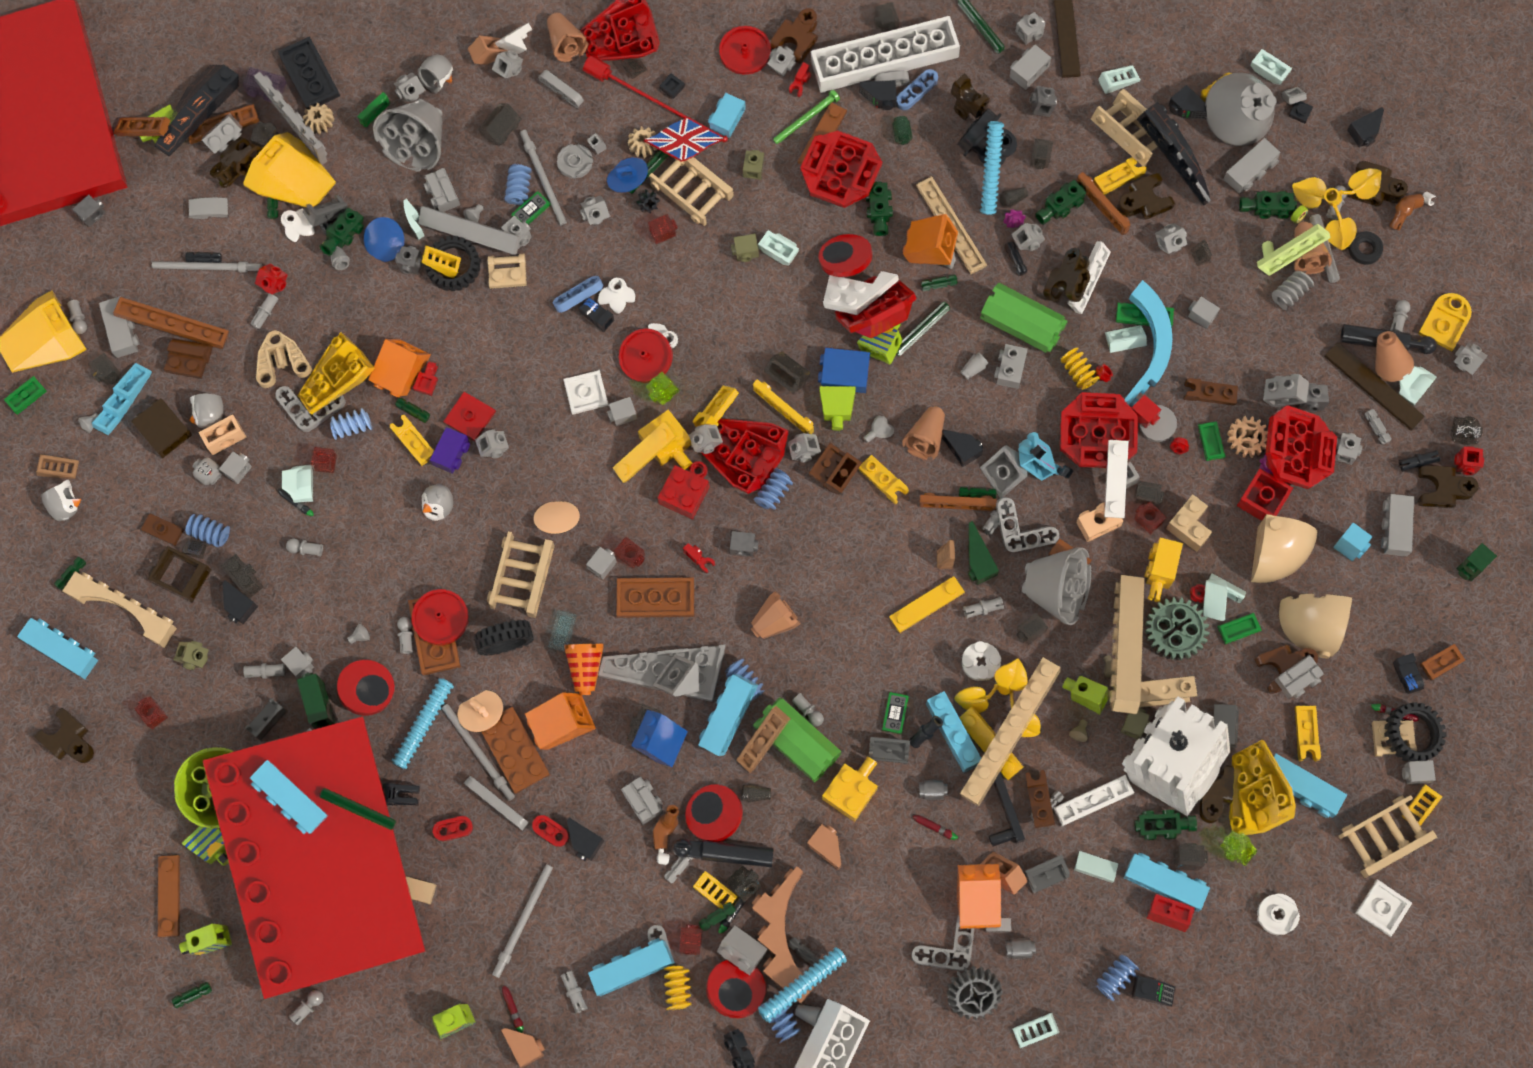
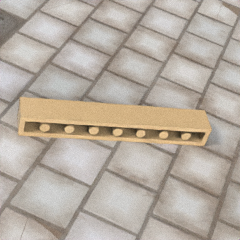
(1128, 644)
(1010, 732)

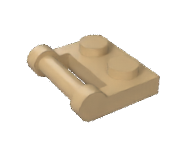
(507, 276)
(1406, 733)

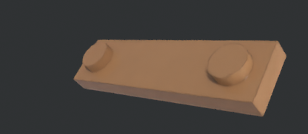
(763, 739)

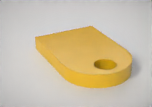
(1446, 322)

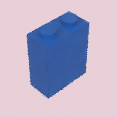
(844, 369)
(659, 738)

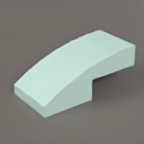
(412, 217)

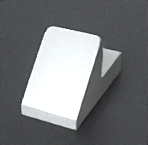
(513, 40)

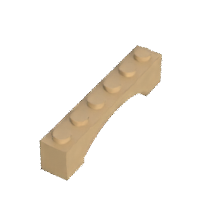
(84, 589)

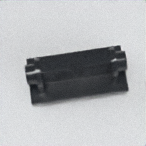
(734, 1042)

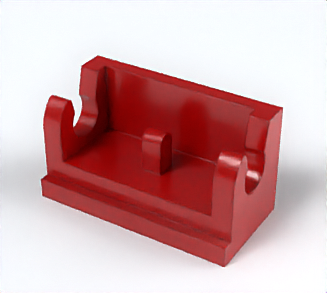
(1170, 913)

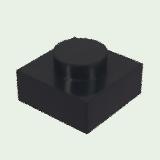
(672, 86)
(1301, 111)

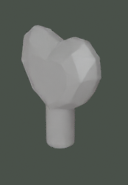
(879, 429)

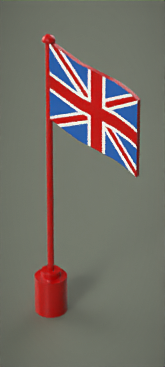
(680, 140)

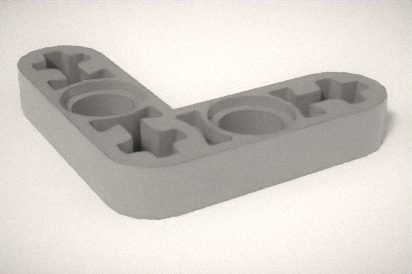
(303, 414)
(1015, 531)
(957, 951)

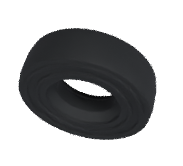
(1370, 238)

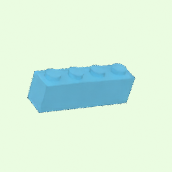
(58, 648)
(728, 714)
(954, 732)
(1311, 789)
(288, 797)
(1166, 882)
(631, 967)

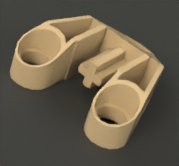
(265, 363)

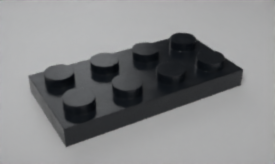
(308, 73)

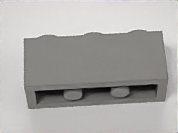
(1252, 166)
(118, 330)
(1398, 525)

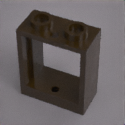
(195, 583)

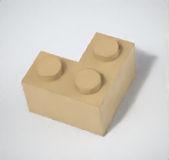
(1186, 524)

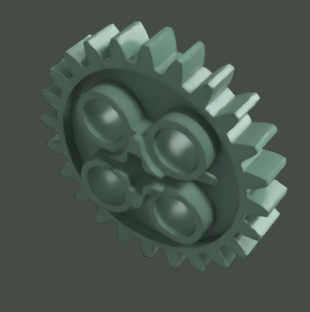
(1166, 615)

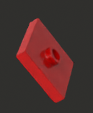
(469, 416)

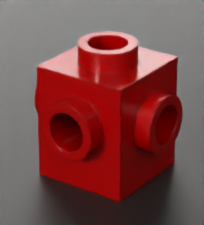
(271, 279)
(1469, 460)

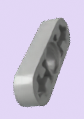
(559, 86)

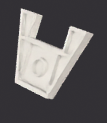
(853, 295)

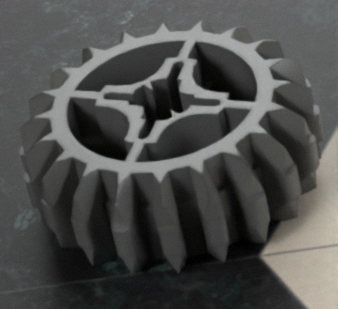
(987, 992)

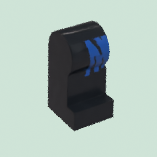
(596, 314)
(1408, 673)

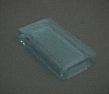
(562, 630)

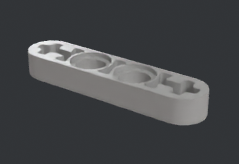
(496, 803)

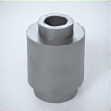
(933, 790)
(1020, 948)

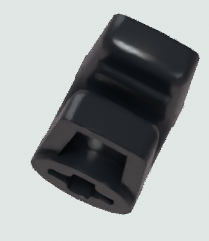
(395, 790)

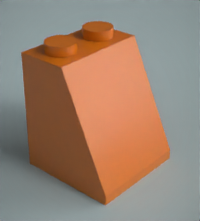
(931, 241)
(398, 366)
(559, 720)
(979, 896)

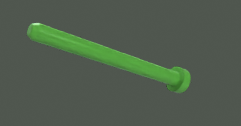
(833, 96)

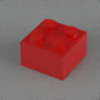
(683, 492)
(1264, 495)

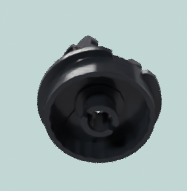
(976, 137)

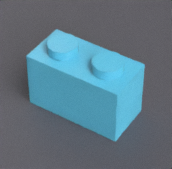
(727, 115)
(1353, 542)

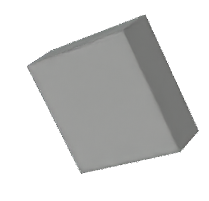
(1294, 95)

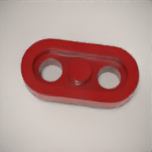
(453, 828)
(550, 831)

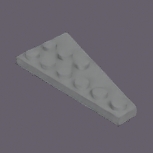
(294, 119)
(646, 667)

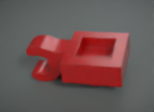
(803, 75)
(426, 381)
(694, 554)

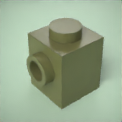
(753, 164)
(745, 247)
(1135, 724)

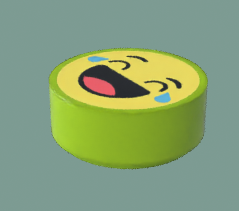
(1299, 214)

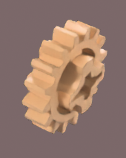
(1247, 428)

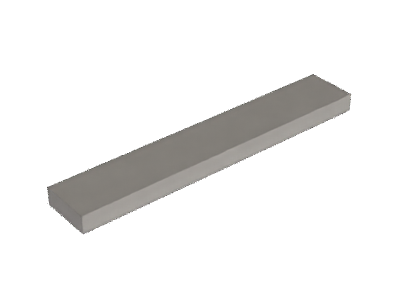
(469, 230)

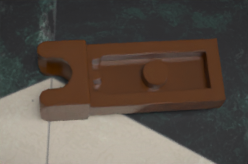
(1210, 392)
(1040, 800)

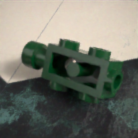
(877, 201)
(1068, 201)
(1275, 206)
(349, 223)
(1158, 821)

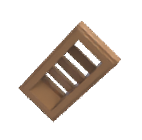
(41, 471)
(946, 556)

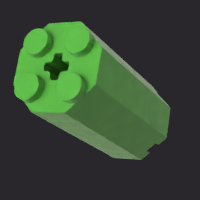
(1023, 318)
(802, 742)

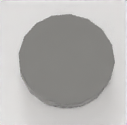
(574, 161)
(1163, 428)

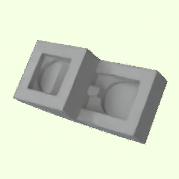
(205, 207)

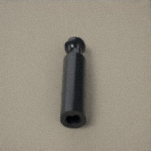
(1368, 337)
(724, 852)

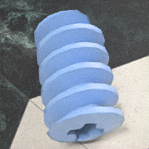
(350, 423)

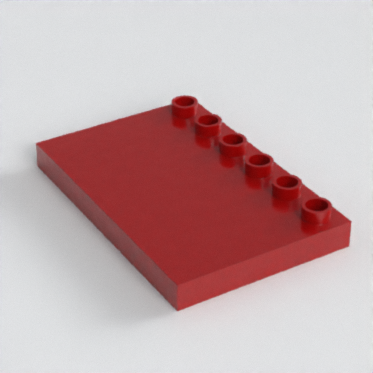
(51, 115)
(319, 898)

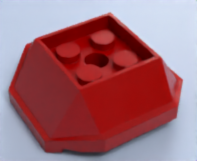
(836, 152)
(882, 314)
(1095, 413)
(1299, 447)

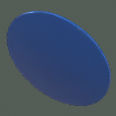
(627, 175)
(383, 238)

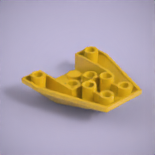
(288, 172)
(40, 336)
(335, 374)
(1260, 792)

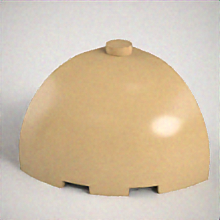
(1281, 548)
(1316, 621)

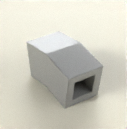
(597, 143)
(1005, 926)

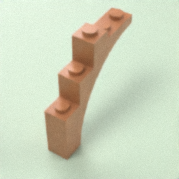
(773, 911)

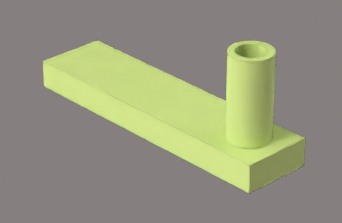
(1292, 250)

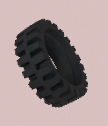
(464, 280)
(503, 637)
(1433, 724)

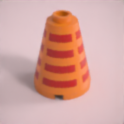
(584, 665)

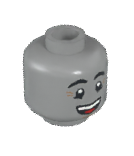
(206, 471)

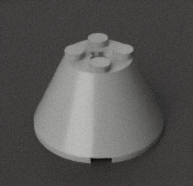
(1240, 109)
(411, 131)
(1060, 583)

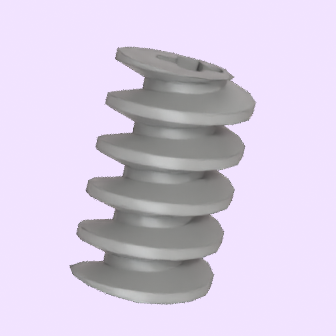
(1292, 288)

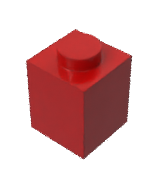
(1147, 411)

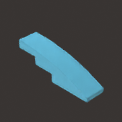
(120, 401)

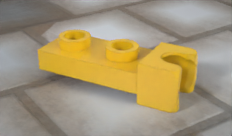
(1119, 176)
(716, 407)
(413, 441)
(883, 478)
(1307, 732)

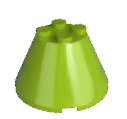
(193, 789)

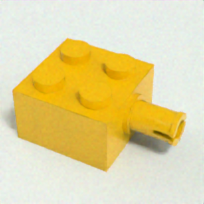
(676, 447)
(1162, 567)
(851, 789)

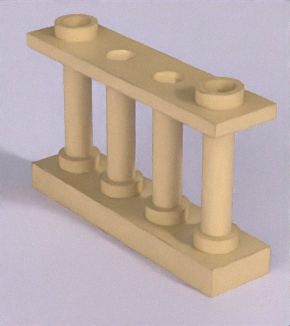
(1132, 109)
(709, 180)
(535, 587)
(1166, 690)
(1404, 846)

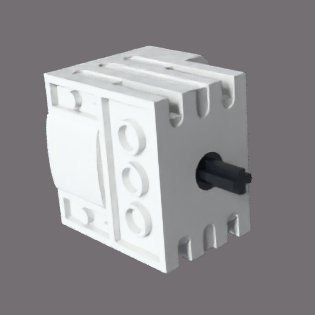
(1178, 755)

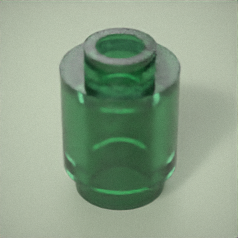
(902, 130)

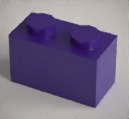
(449, 450)

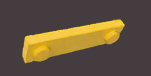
(789, 413)
(645, 451)
(926, 604)
(983, 736)

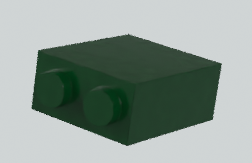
(315, 701)

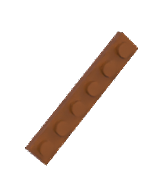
(171, 323)

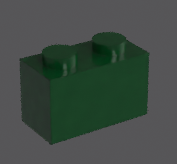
(1476, 562)

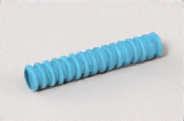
(992, 167)
(423, 721)
(802, 984)

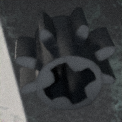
(643, 199)

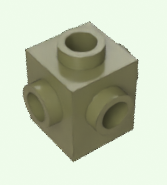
(191, 655)

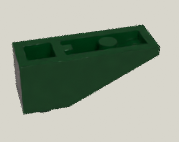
(980, 562)

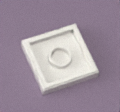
(585, 392)
(1383, 908)

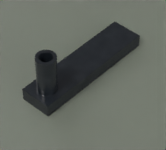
(1015, 831)

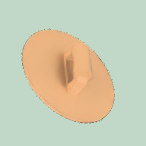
(556, 517)
(480, 711)

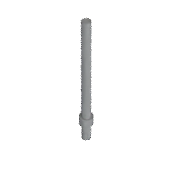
(530, 148)
(242, 266)
(499, 782)
(504, 957)

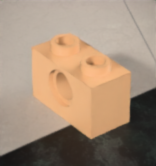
(222, 434)
(1091, 529)

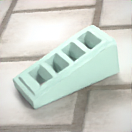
(1108, 83)
(1052, 1023)

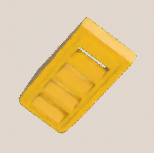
(443, 256)
(1431, 792)
(702, 880)

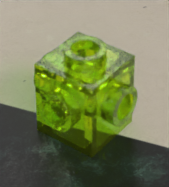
(662, 388)
(1238, 848)

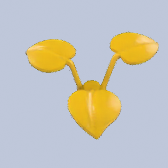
(1313, 190)
(1009, 679)

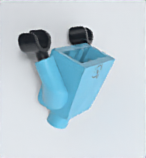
(1038, 460)

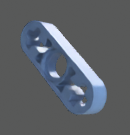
(917, 83)
(578, 294)

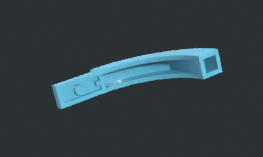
(1158, 319)

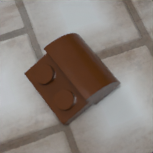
(187, 358)
(834, 469)

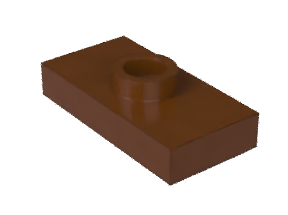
(162, 529)

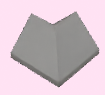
(1004, 470)
(679, 677)

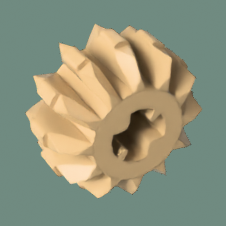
(318, 118)
(637, 142)

